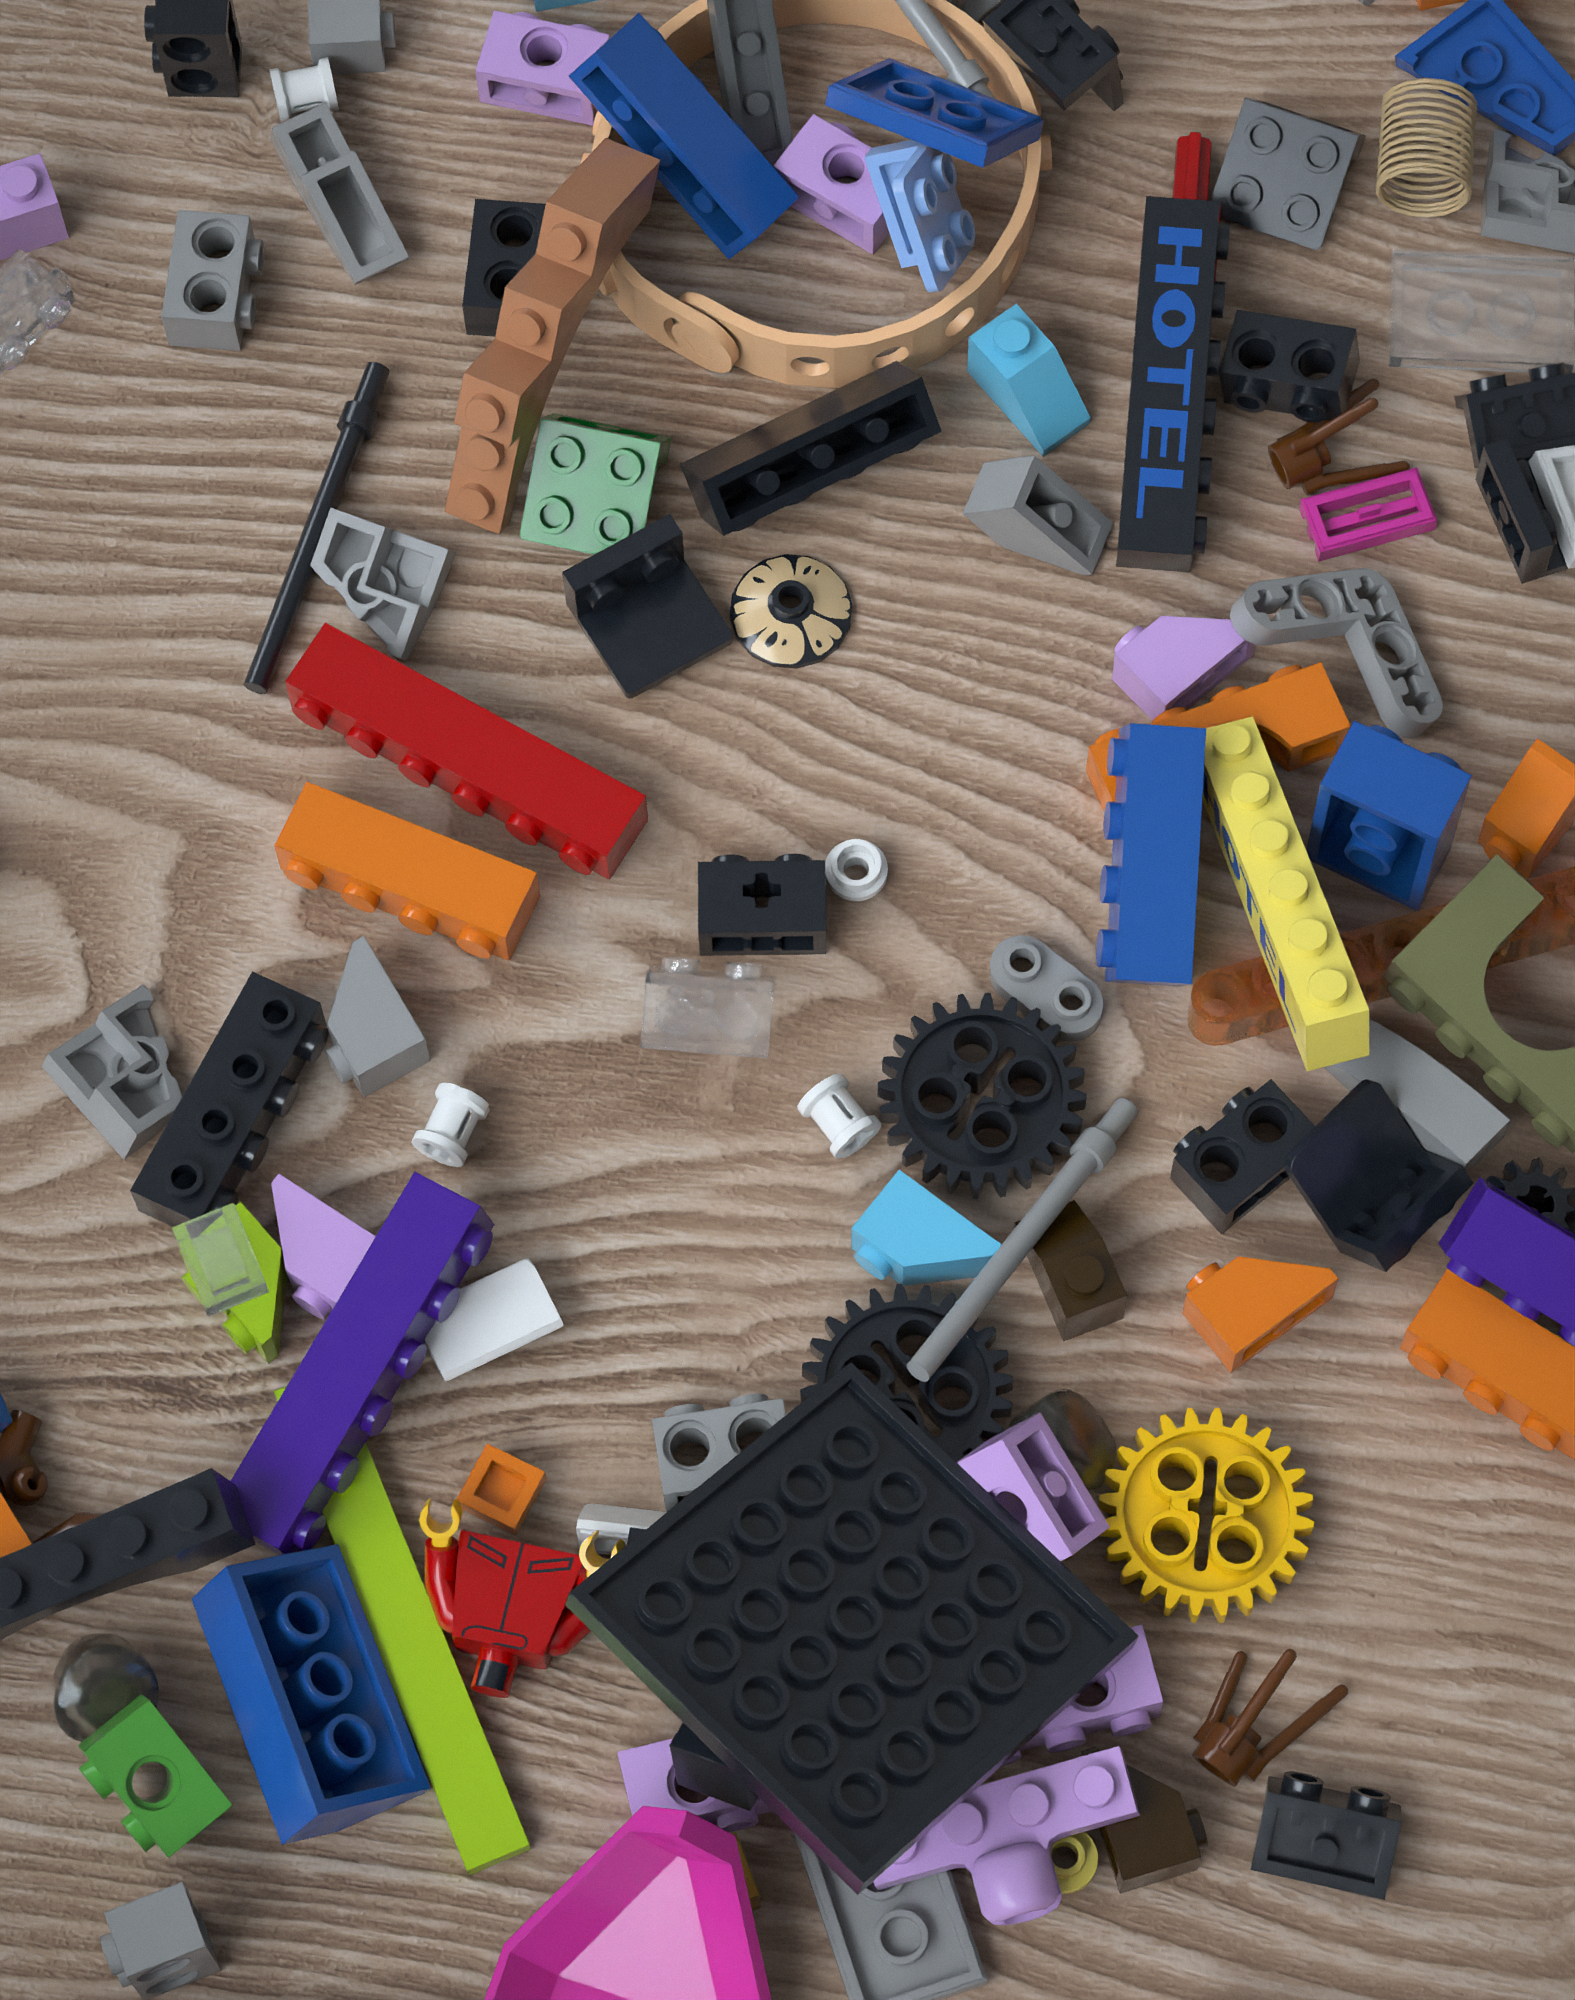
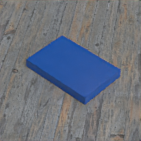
(935, 112)

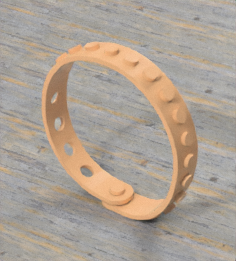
(724, 339)

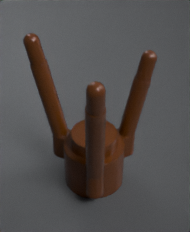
(1303, 452)
(1230, 1747)

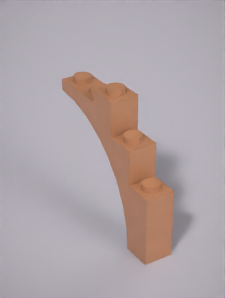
(537, 320)

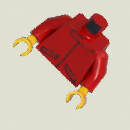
(504, 1598)

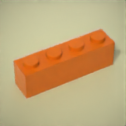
(407, 872)
(1498, 1360)

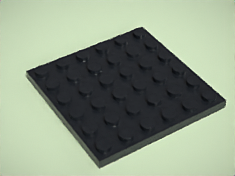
(852, 1625)

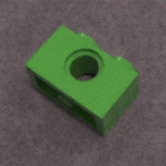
(189, 1796)

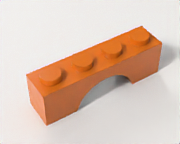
(1292, 710)

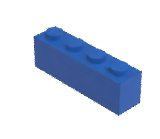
(674, 118)
(1153, 855)

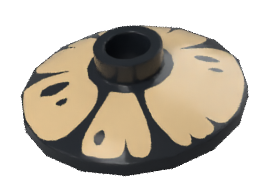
(796, 634)

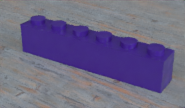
(358, 1363)

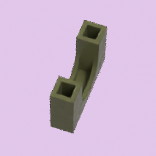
(1444, 980)

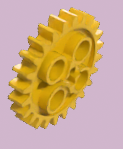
(1263, 1522)

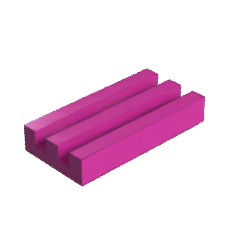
(1372, 535)

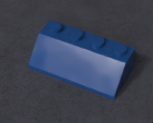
(309, 1692)

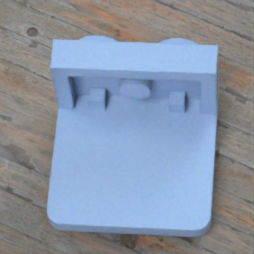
(922, 209)

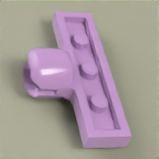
(1009, 1832)

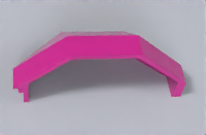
(643, 1920)

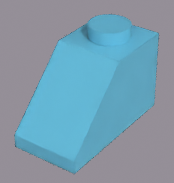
(1026, 379)
(918, 1237)

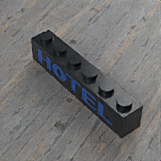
(1169, 384)

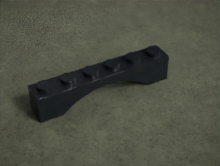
(133, 1544)

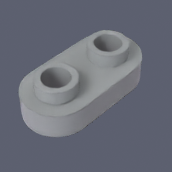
(1046, 986)

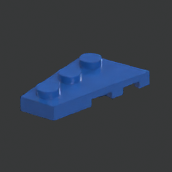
(1503, 68)

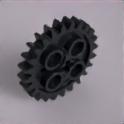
(1030, 1122)
(966, 1366)

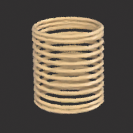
(1436, 133)

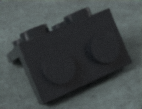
(1372, 1178)

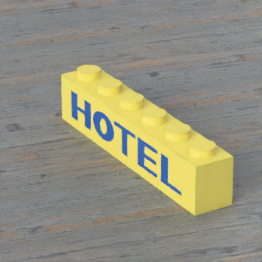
(1283, 898)

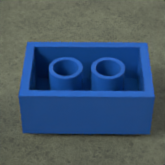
(1387, 814)

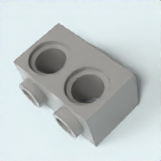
(200, 280)
(714, 1429)
(159, 1942)

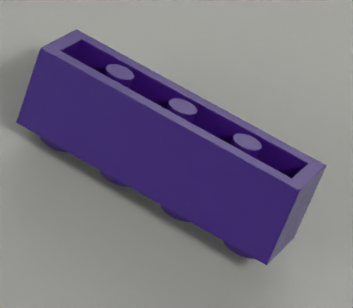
(1517, 1251)

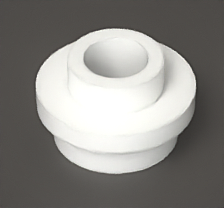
(856, 853)

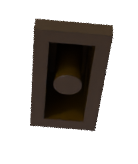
(1077, 1274)
(1156, 1843)

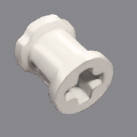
(304, 89)
(839, 1116)
(450, 1124)

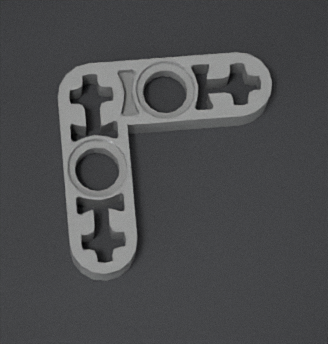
(1350, 604)

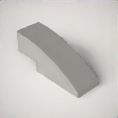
(338, 193)
(1433, 1101)

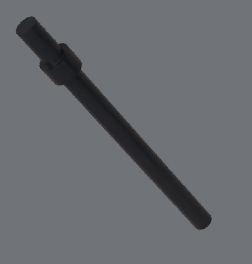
(356, 425)

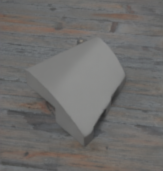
(1528, 198)
(382, 576)
(119, 1074)

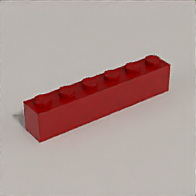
(466, 752)

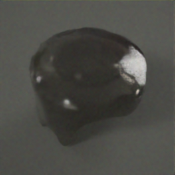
(1079, 1433)
(98, 1680)

